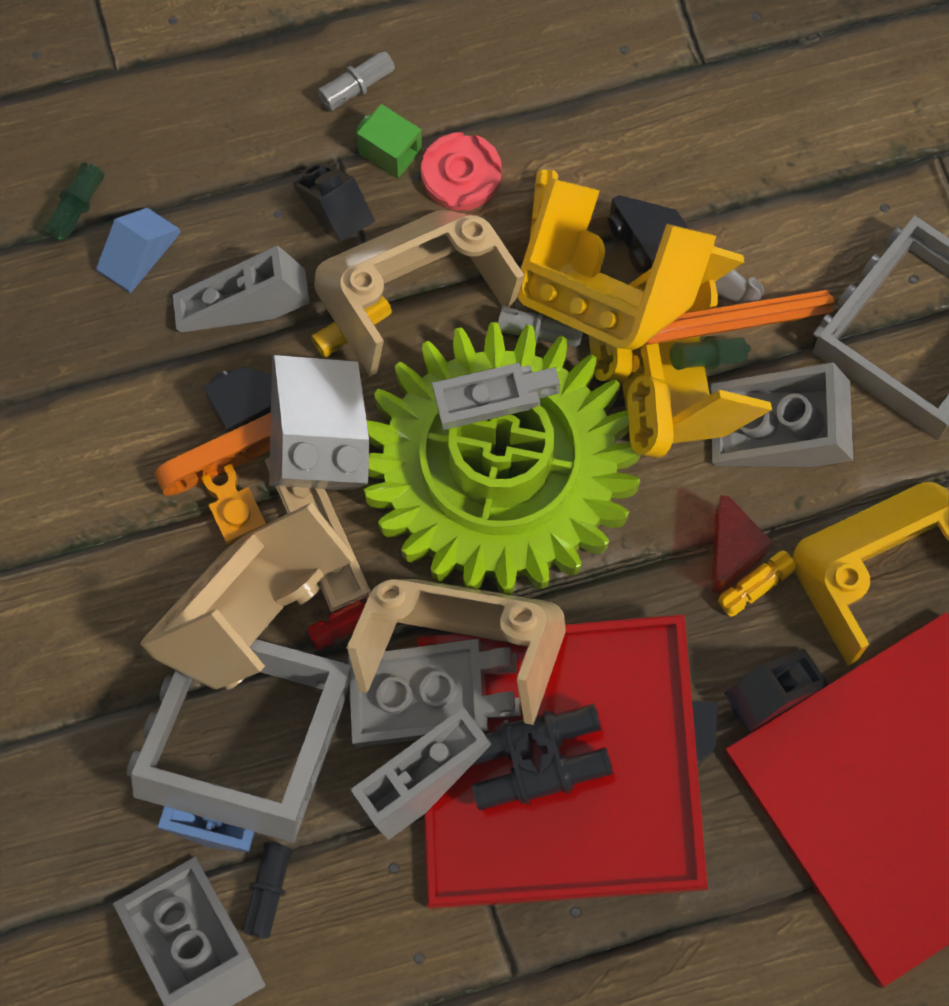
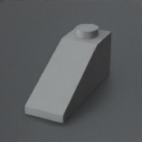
(244, 293)
(421, 773)

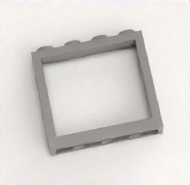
(932, 248)
(229, 805)

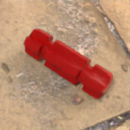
(339, 625)

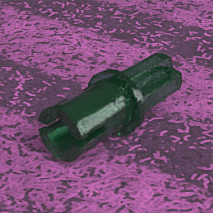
(75, 200)
(709, 352)

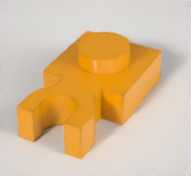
(235, 510)

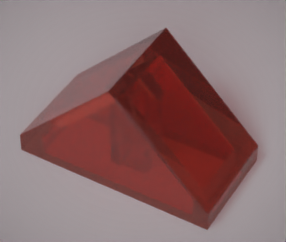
(736, 544)

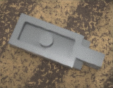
(492, 393)

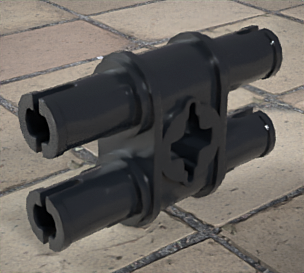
(556, 772)

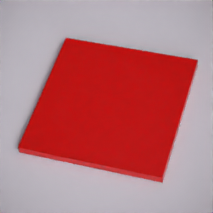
(864, 798)
(610, 833)

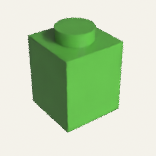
(389, 140)

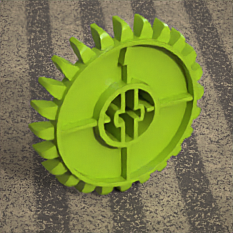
(509, 510)

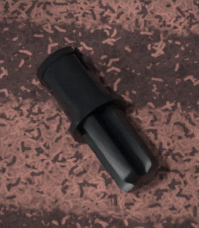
(267, 890)

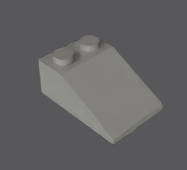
(317, 424)
(806, 424)
(188, 940)

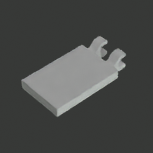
(425, 687)

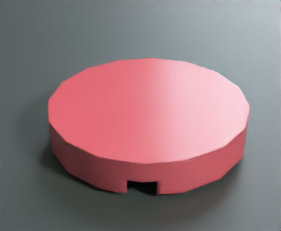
(461, 171)

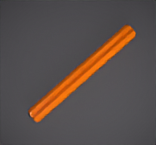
(746, 316)

